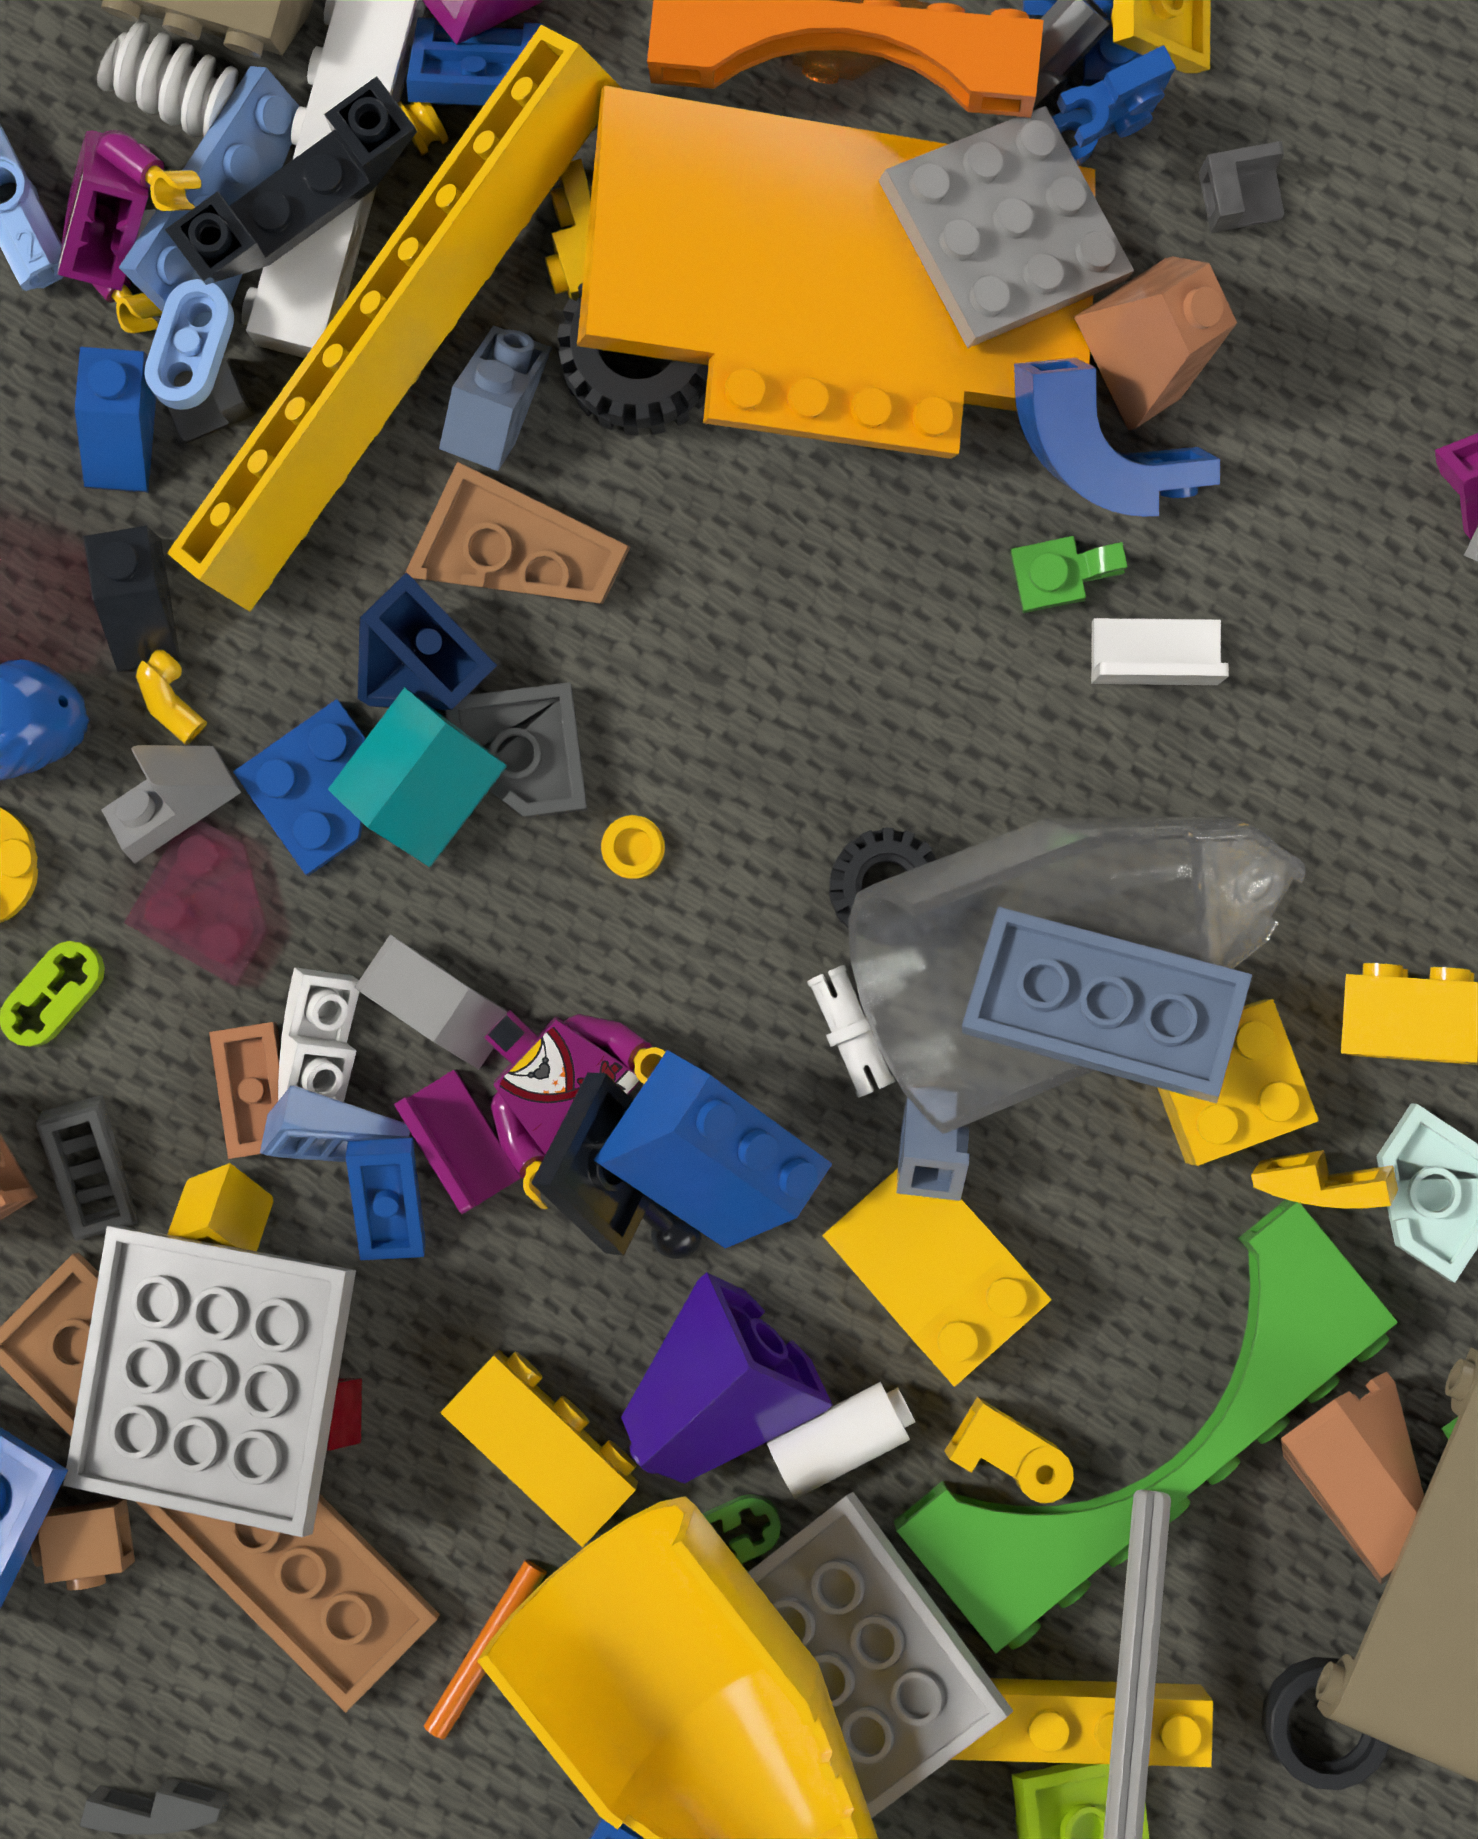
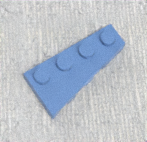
(234, 157)

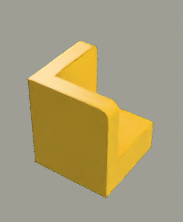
(222, 1209)

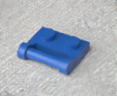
(461, 72)

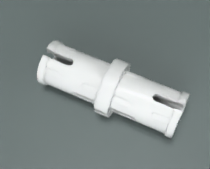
(850, 1031)

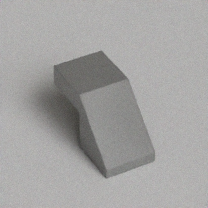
(431, 1001)

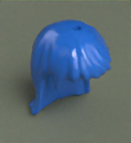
(38, 717)

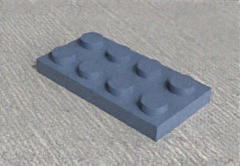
(1107, 1004)

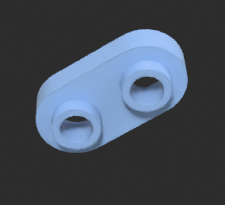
(184, 347)

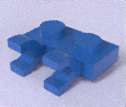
(1116, 103)

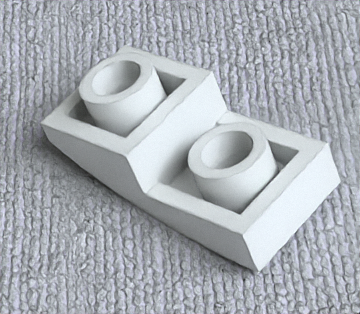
(317, 1032)

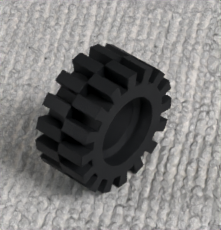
(866, 851)

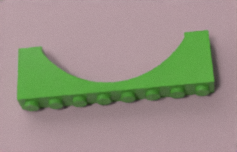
(1301, 1329)

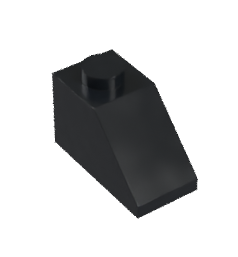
(131, 594)

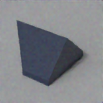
(418, 647)

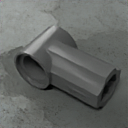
(1067, 36)

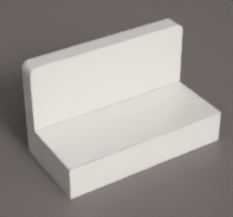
(1157, 652)

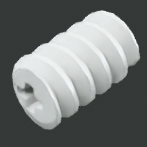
(166, 81)

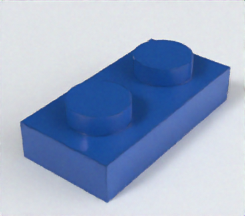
(386, 1198)

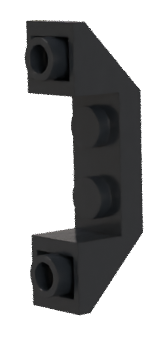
(302, 195)

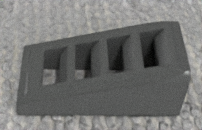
(56, 1150)

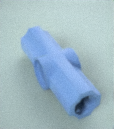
(25, 228)

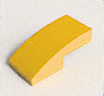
(1307, 1181)

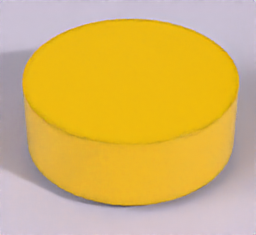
(633, 847)

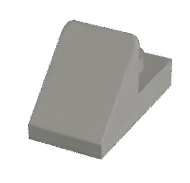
(178, 792)

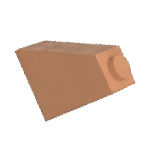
(1157, 335)
(1361, 1471)

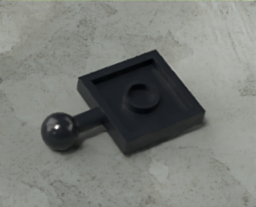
(591, 1195)

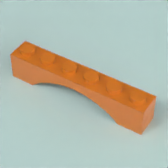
(977, 58)

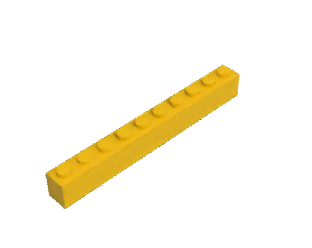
(395, 319)

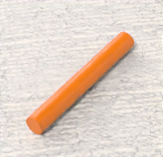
(470, 1672)

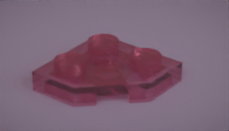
(204, 903)

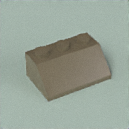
(244, 24)

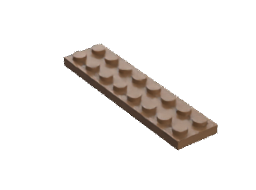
(315, 1595)

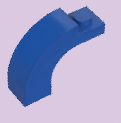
(1064, 433)

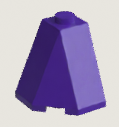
(719, 1386)

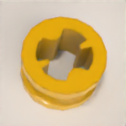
(426, 123)

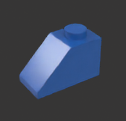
(114, 419)

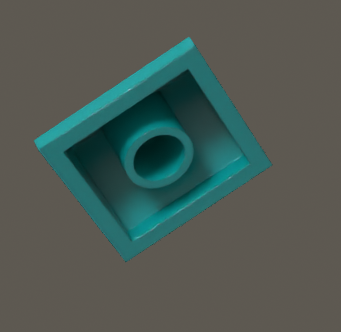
(416, 778)

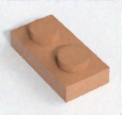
(246, 1083)

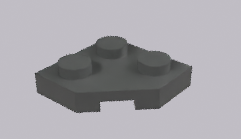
(538, 741)

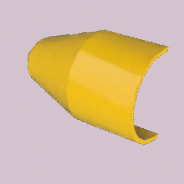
(678, 1690)

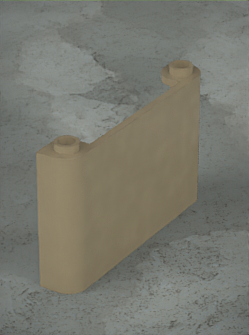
(1420, 1652)

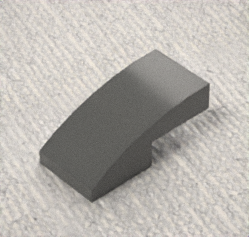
(175, 1809)

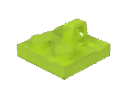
(1063, 1802)

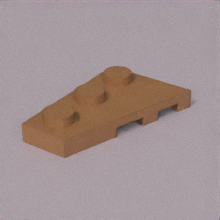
(513, 543)

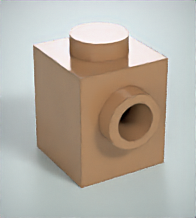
(84, 1543)

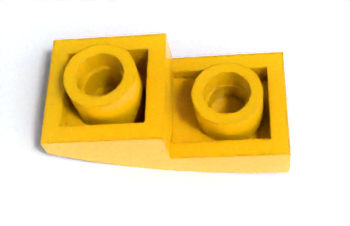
(571, 208)

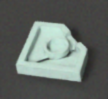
(1437, 1191)

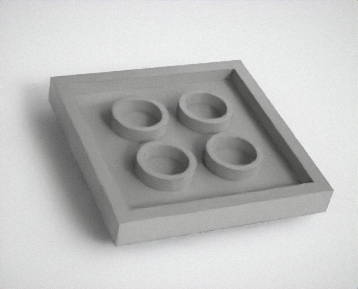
(1005, 226)

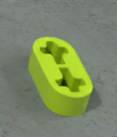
(41, 983)

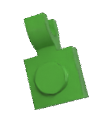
(1054, 573)

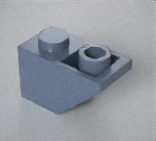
(493, 397)

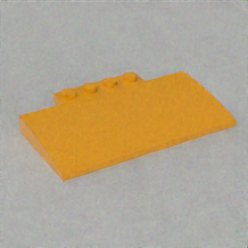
(787, 276)

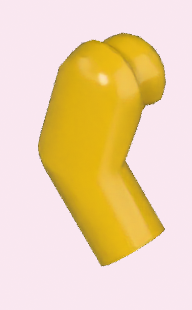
(162, 702)

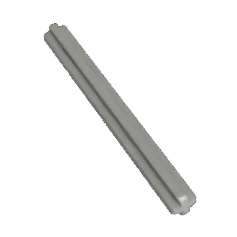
(1137, 1665)

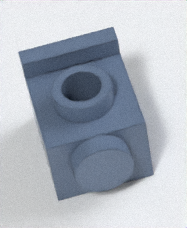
(931, 1161)

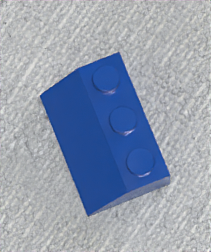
(710, 1155)

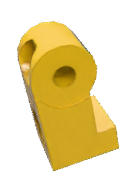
(1029, 1458)

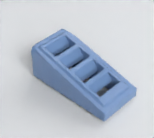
(320, 1127)

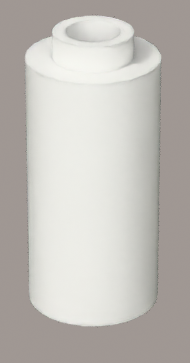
(841, 1438)

